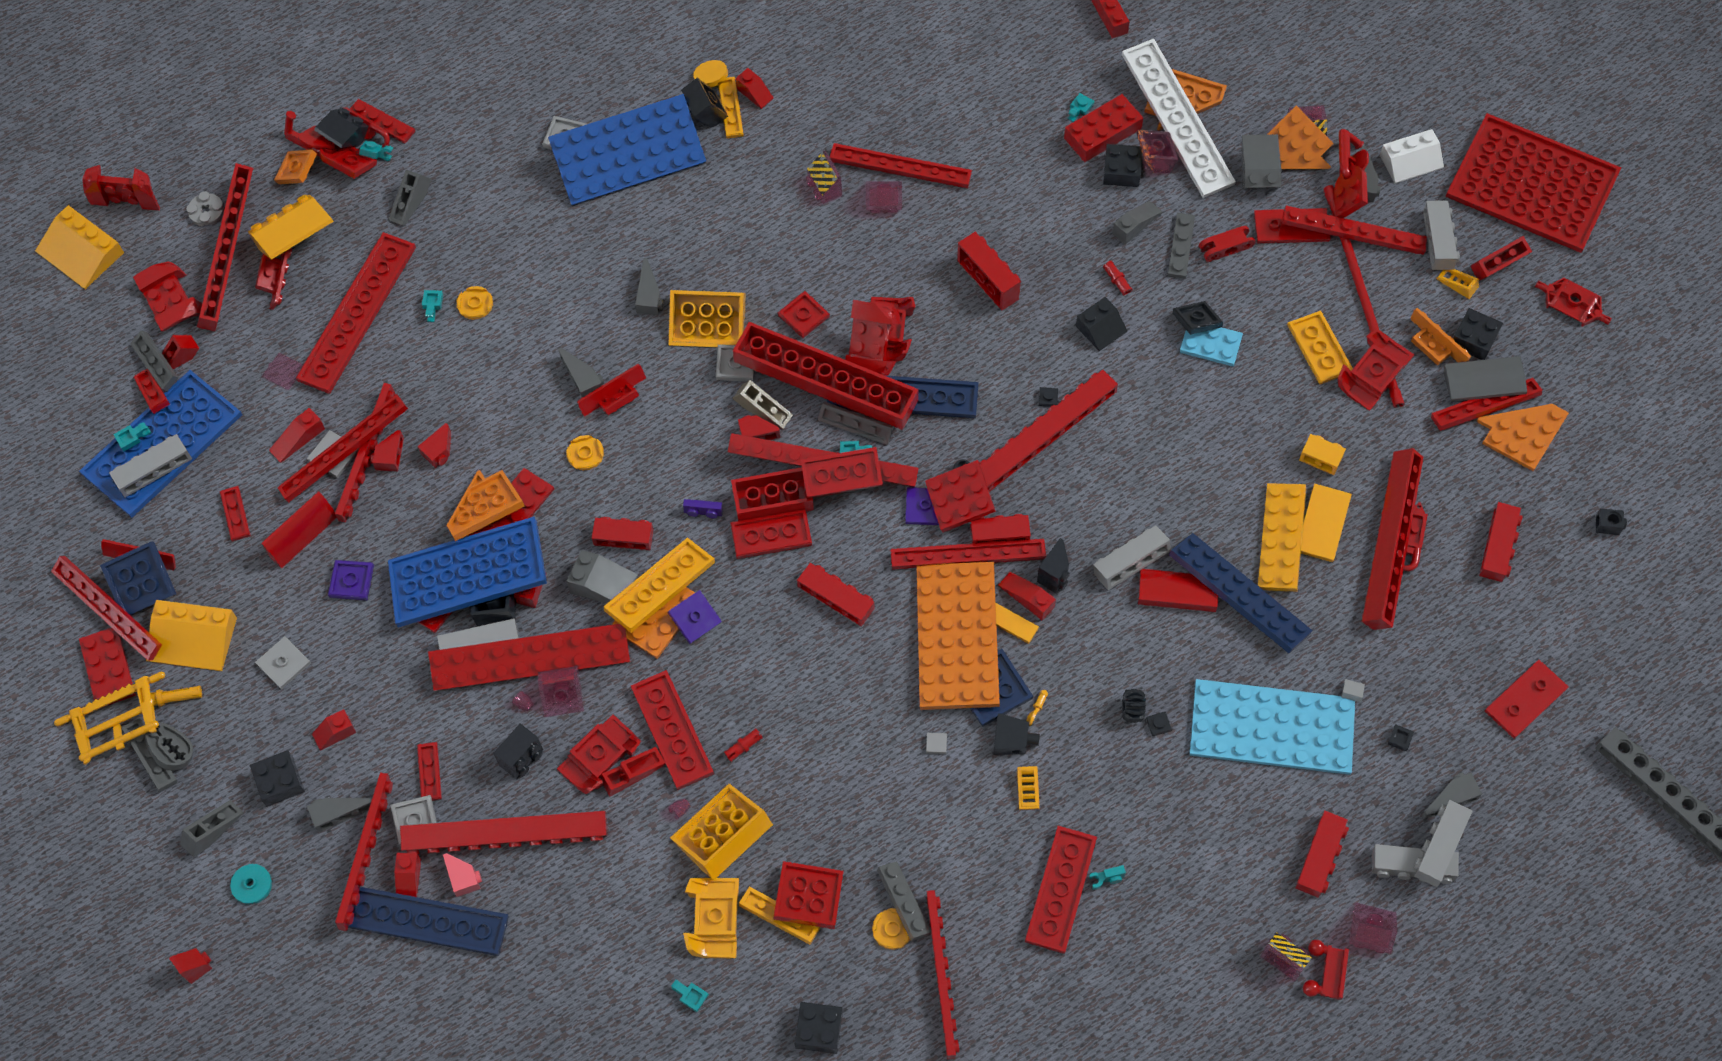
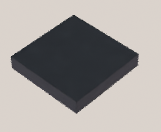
(1197, 317)

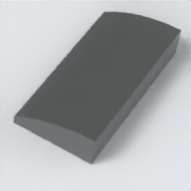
(1485, 378)

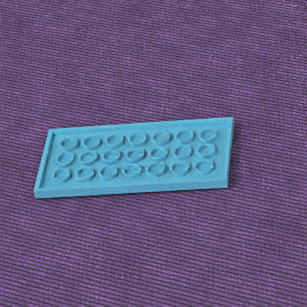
(1272, 726)

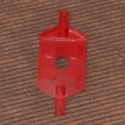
(1585, 311)

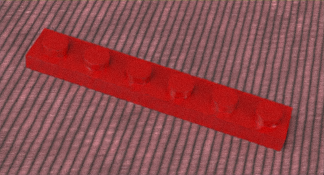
(1476, 408)

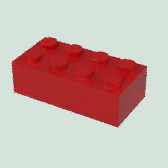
(1103, 126)
(989, 270)
(770, 494)

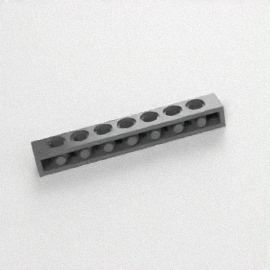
(1657, 790)

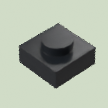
(1048, 396)
(1158, 724)
(1400, 737)

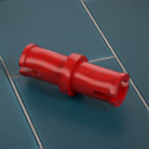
(1117, 278)
(743, 745)

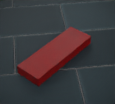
(151, 391)
(235, 513)
(429, 770)

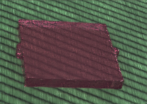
(283, 371)

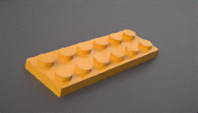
(1282, 537)
(659, 585)

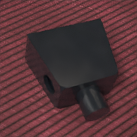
(1013, 736)

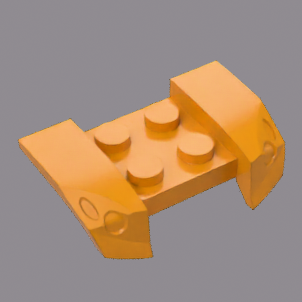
(714, 917)

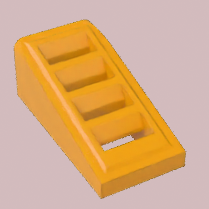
(1466, 289)
(1031, 770)

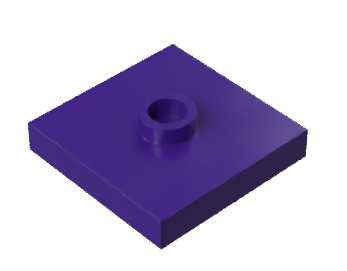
(919, 507)
(351, 580)
(694, 616)

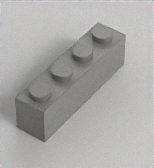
(1440, 235)
(150, 465)
(1132, 557)
(483, 634)
(1443, 843)
(1400, 861)

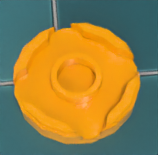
(711, 72)
(472, 307)
(589, 456)
(889, 930)

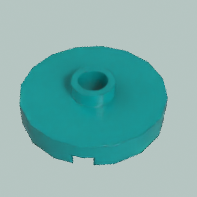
(256, 892)

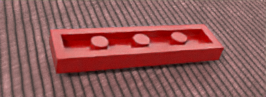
(393, 126)

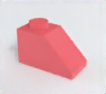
(462, 875)

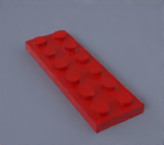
(672, 730)
(1061, 889)

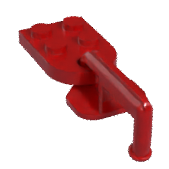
(343, 159)
(1351, 185)

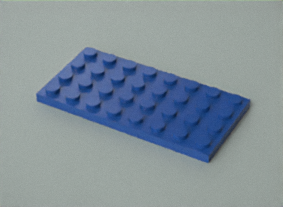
(627, 149)
(194, 414)
(466, 572)

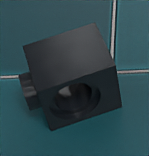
(1605, 527)

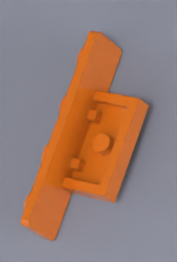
(1435, 341)

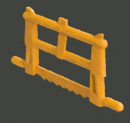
(146, 708)

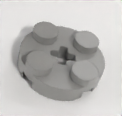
(203, 200)

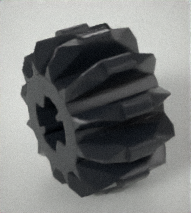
(1133, 705)

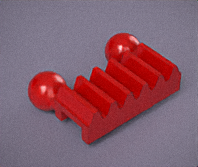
(1333, 973)

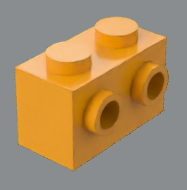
(1322, 454)

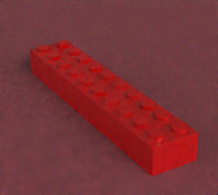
(825, 375)

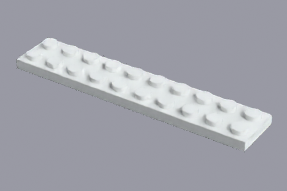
(1178, 118)

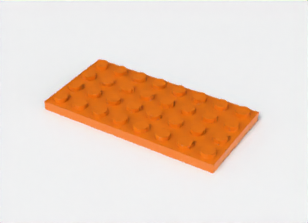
(957, 636)

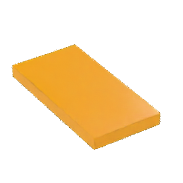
(1319, 346)
(1324, 522)

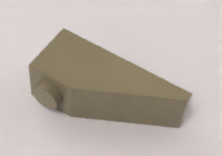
(761, 404)

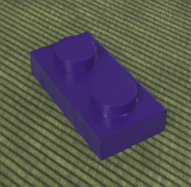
(707, 508)

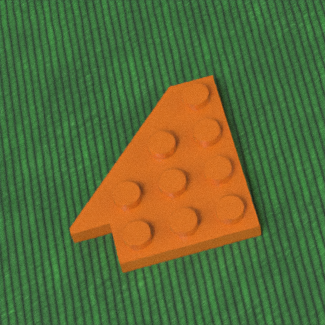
(1201, 93)
(1301, 142)
(1523, 433)
(483, 504)
(659, 629)

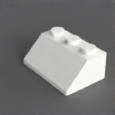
(1412, 156)

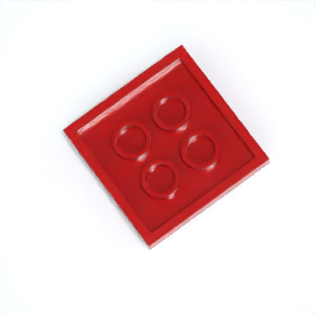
(960, 496)
(808, 895)

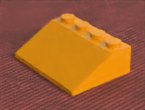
(289, 226)
(78, 247)
(706, 318)
(192, 634)
(722, 831)

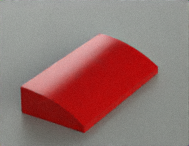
(299, 530)
(1175, 591)

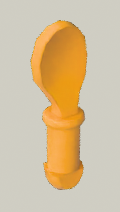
(1038, 706)

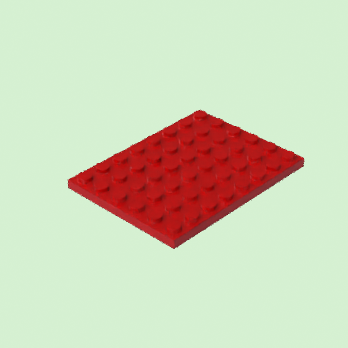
(1533, 182)

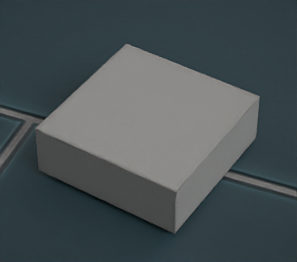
(1353, 690)
(936, 743)

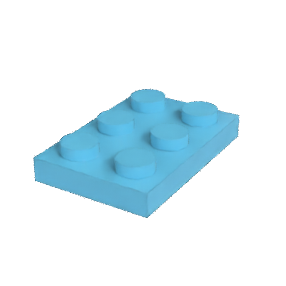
(1214, 345)

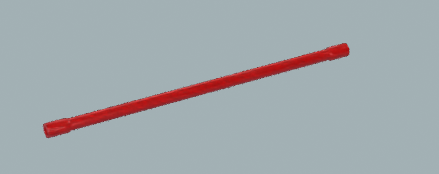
(1394, 391)

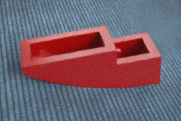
(632, 771)

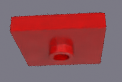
(803, 314)

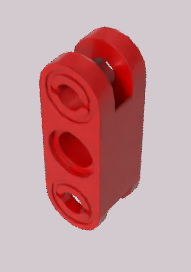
(1226, 243)

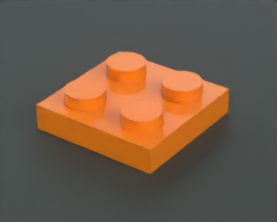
(295, 167)

